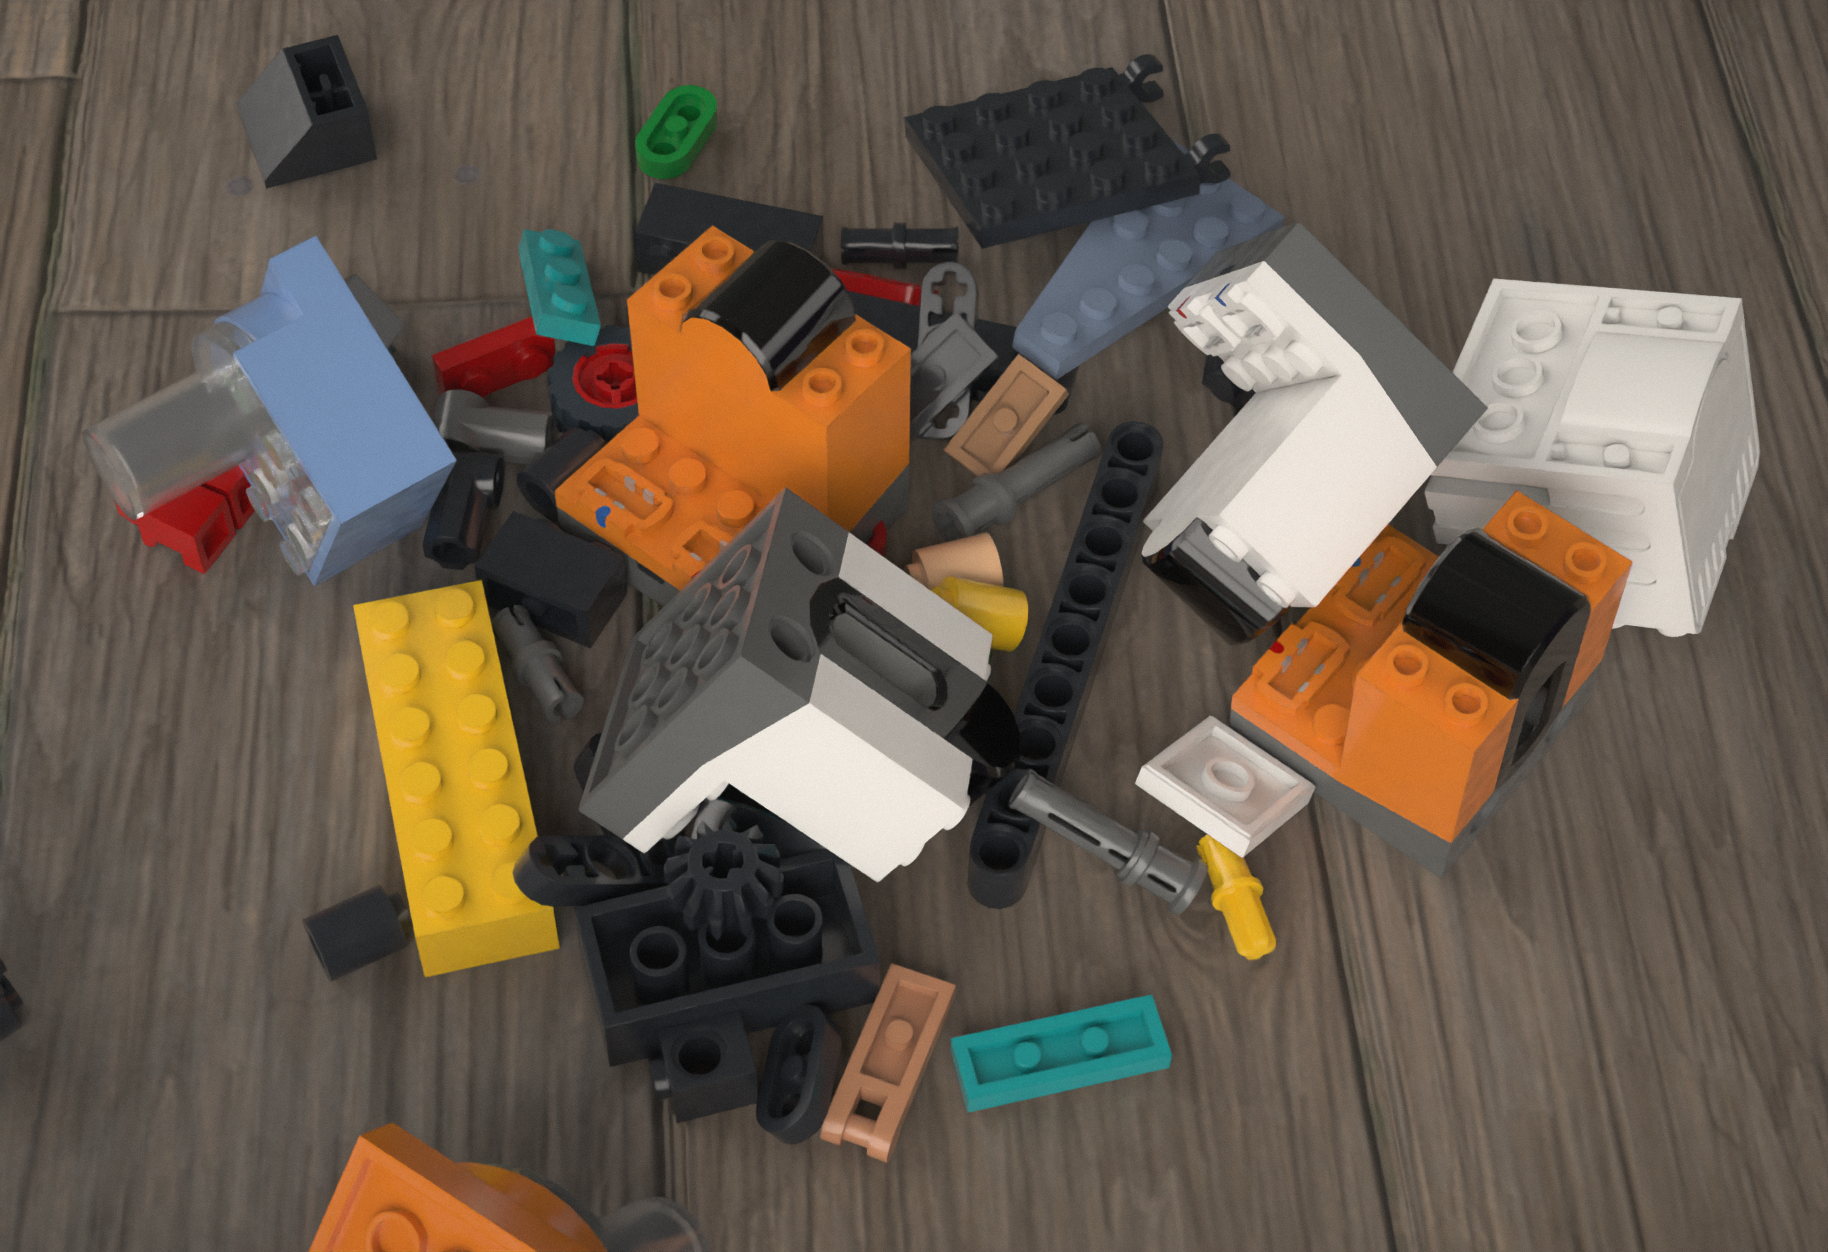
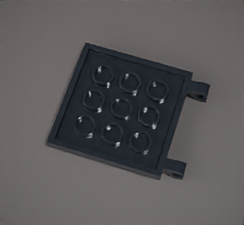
(1060, 153)

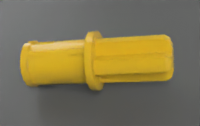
(1238, 898)

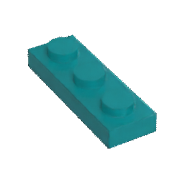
(558, 286)
(1060, 1053)

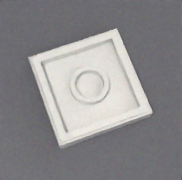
(1225, 785)

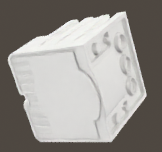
(1620, 421)

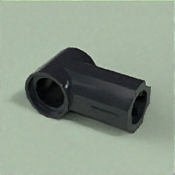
(463, 508)

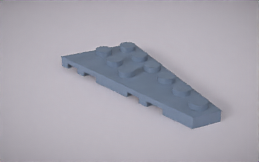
(1132, 270)

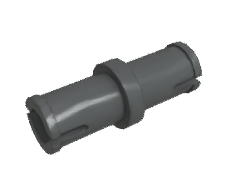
(537, 663)

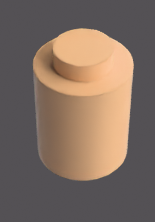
(963, 558)

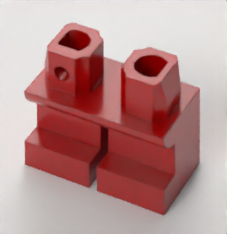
(199, 521)

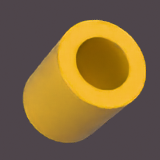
(993, 607)

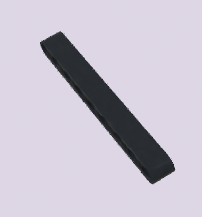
(1091, 576)

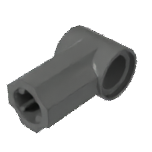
(474, 426)

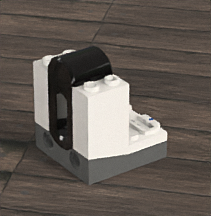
(1323, 451)
(812, 690)

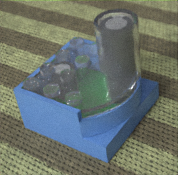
(306, 411)

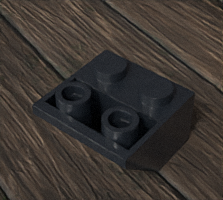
(306, 114)

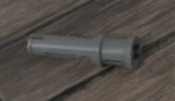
(996, 496)
(1135, 855)

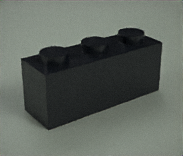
(681, 215)

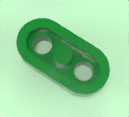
(676, 131)

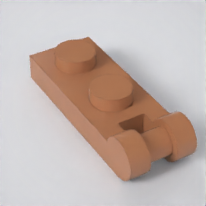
(889, 1060)

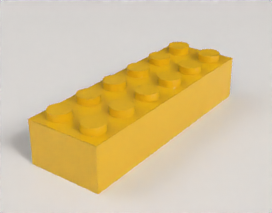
(452, 776)

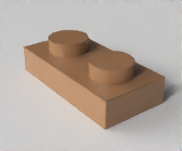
(1006, 419)

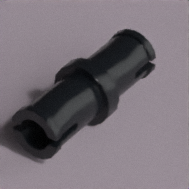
(899, 245)

